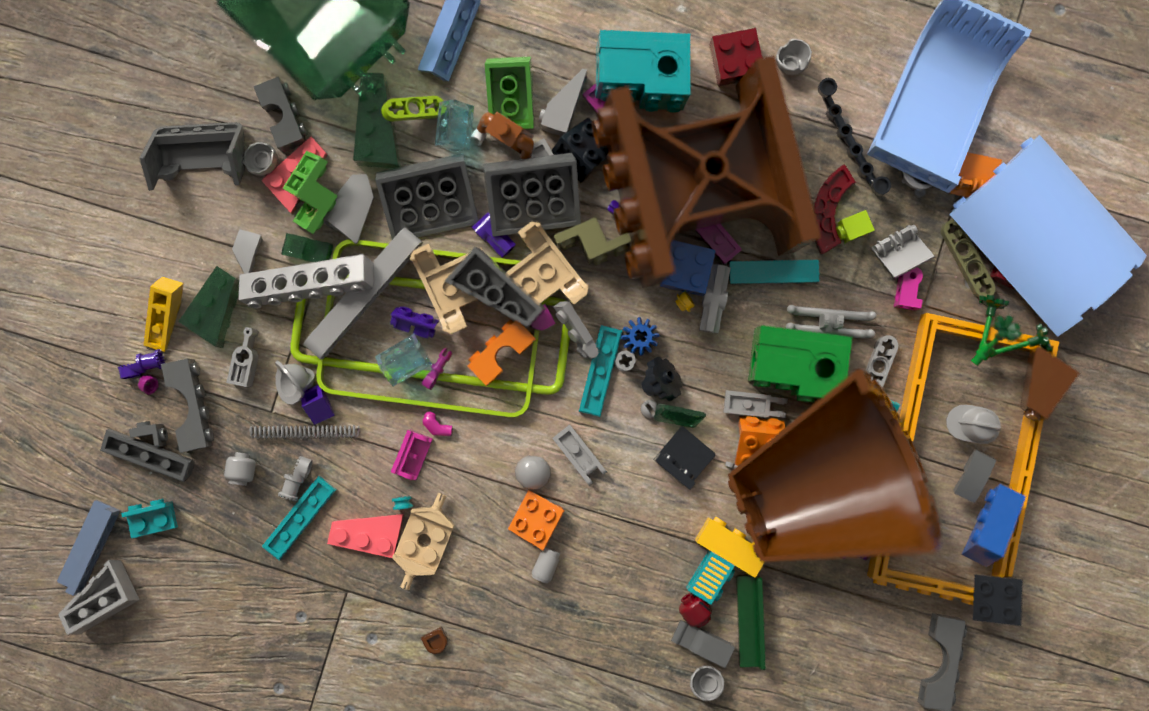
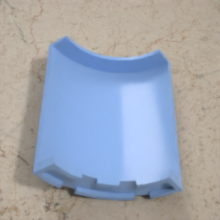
(1048, 235)

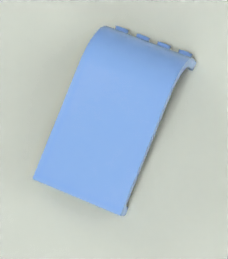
(945, 91)

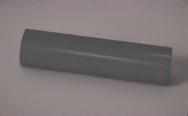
(147, 455)

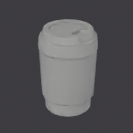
(546, 565)

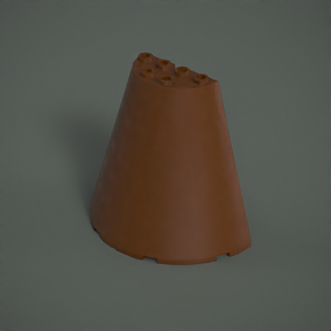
(838, 483)

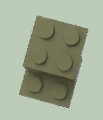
(592, 242)

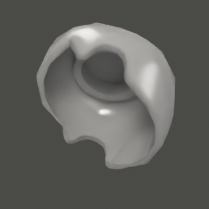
(793, 57)
(260, 159)
(532, 472)
(707, 683)

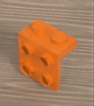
(754, 434)

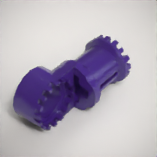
(142, 364)

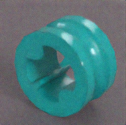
(402, 502)

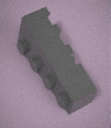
(492, 285)

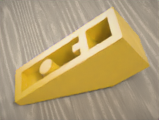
(162, 312)

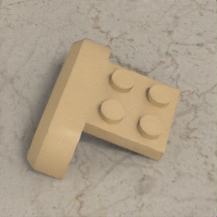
(546, 268)
(444, 296)

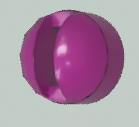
(148, 389)

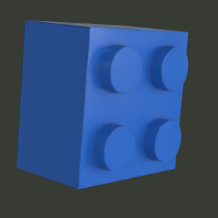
(691, 268)

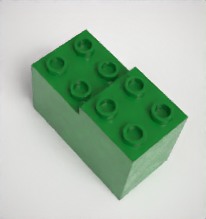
(799, 361)

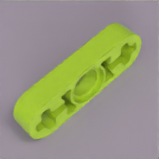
(405, 114)

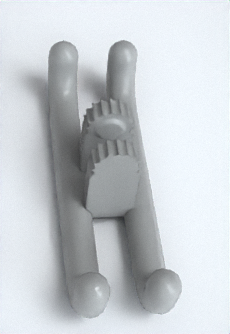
(832, 321)

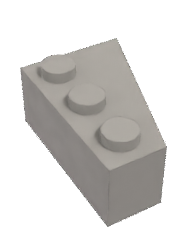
(100, 599)

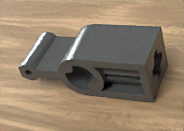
(703, 643)

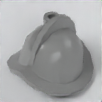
(293, 381)

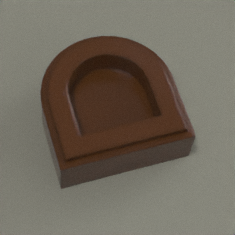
(435, 641)

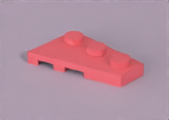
(278, 177)
(370, 535)

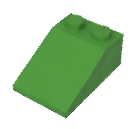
(511, 89)

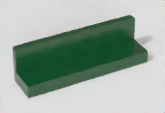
(750, 621)

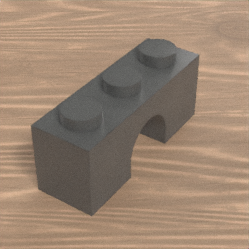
(275, 95)

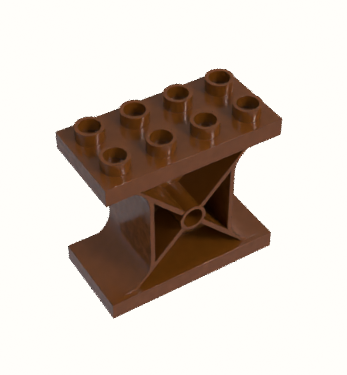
(705, 173)

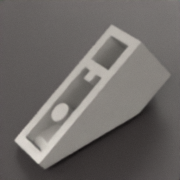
(562, 107)

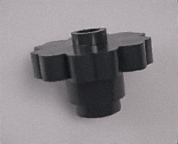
(662, 379)

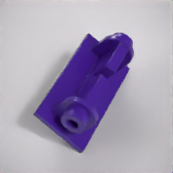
(424, 323)

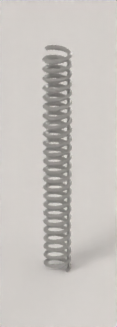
(304, 429)

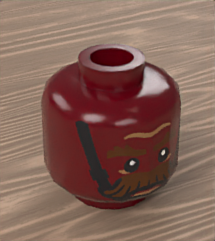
(695, 610)

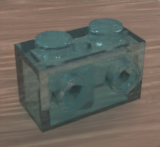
(454, 125)
(403, 360)

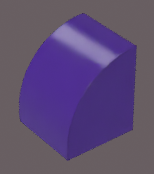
(317, 405)

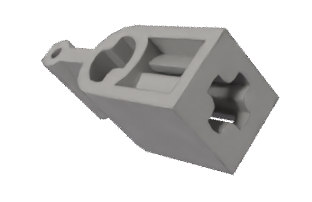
(240, 371)

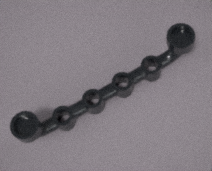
(879, 185)

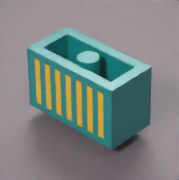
(710, 577)

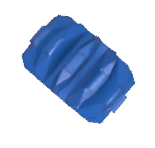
(640, 328)

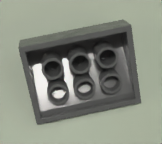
(532, 191)
(428, 196)

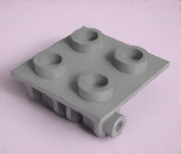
(902, 251)

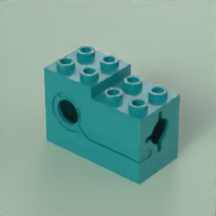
(646, 62)

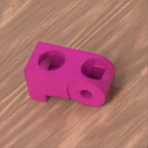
(907, 290)

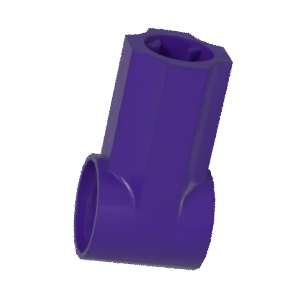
(501, 244)

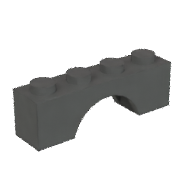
(195, 431)
(938, 690)

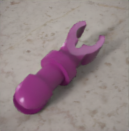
(437, 368)

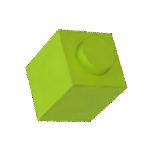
(854, 226)

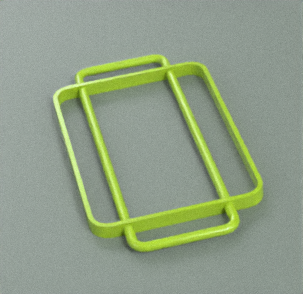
(446, 377)

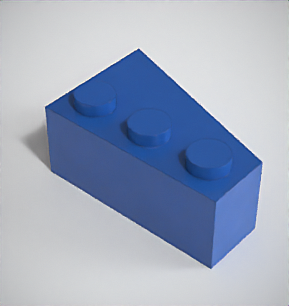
(994, 526)

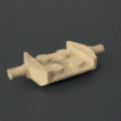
(414, 557)

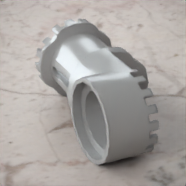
(293, 482)

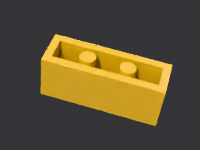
(729, 545)

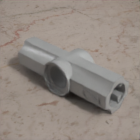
(715, 299)

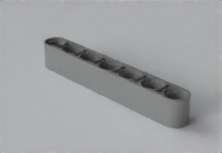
(354, 304)

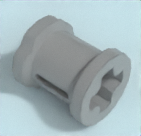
(619, 357)

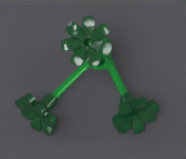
(1005, 330)

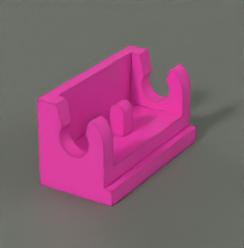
(411, 455)

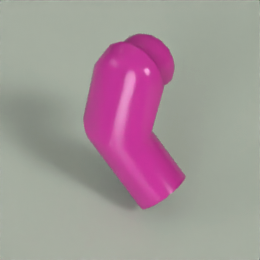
(434, 427)

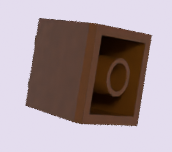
(1045, 384)

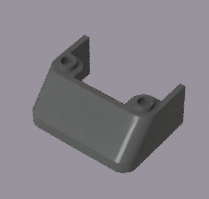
(193, 148)

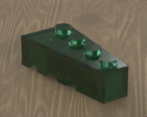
(375, 135)

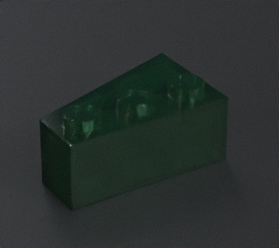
(212, 307)

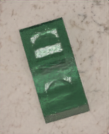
(306, 249)

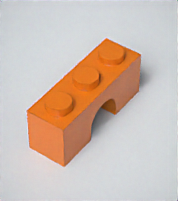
(485, 364)

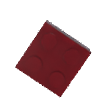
(734, 54)

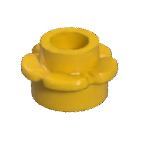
(684, 302)

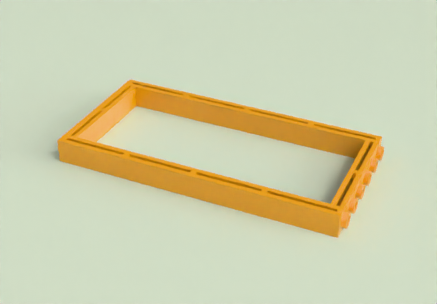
(1022, 467)

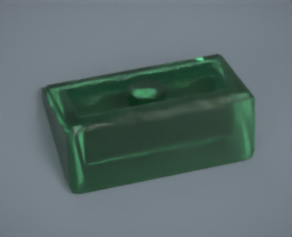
(678, 415)

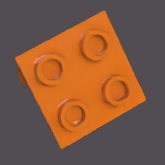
(974, 173)
(536, 519)

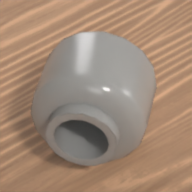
(239, 469)

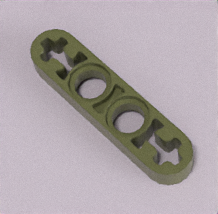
(964, 261)

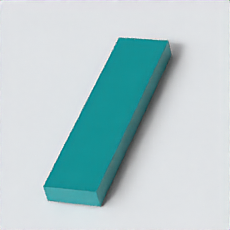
(774, 271)
(600, 371)
(299, 518)

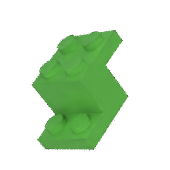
(316, 197)

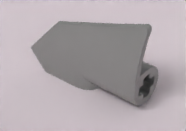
(351, 207)

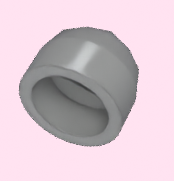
(645, 412)

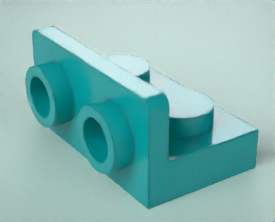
(151, 519)

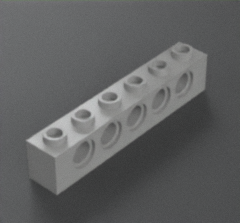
(294, 278)

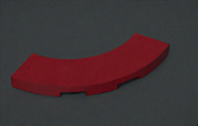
(826, 204)

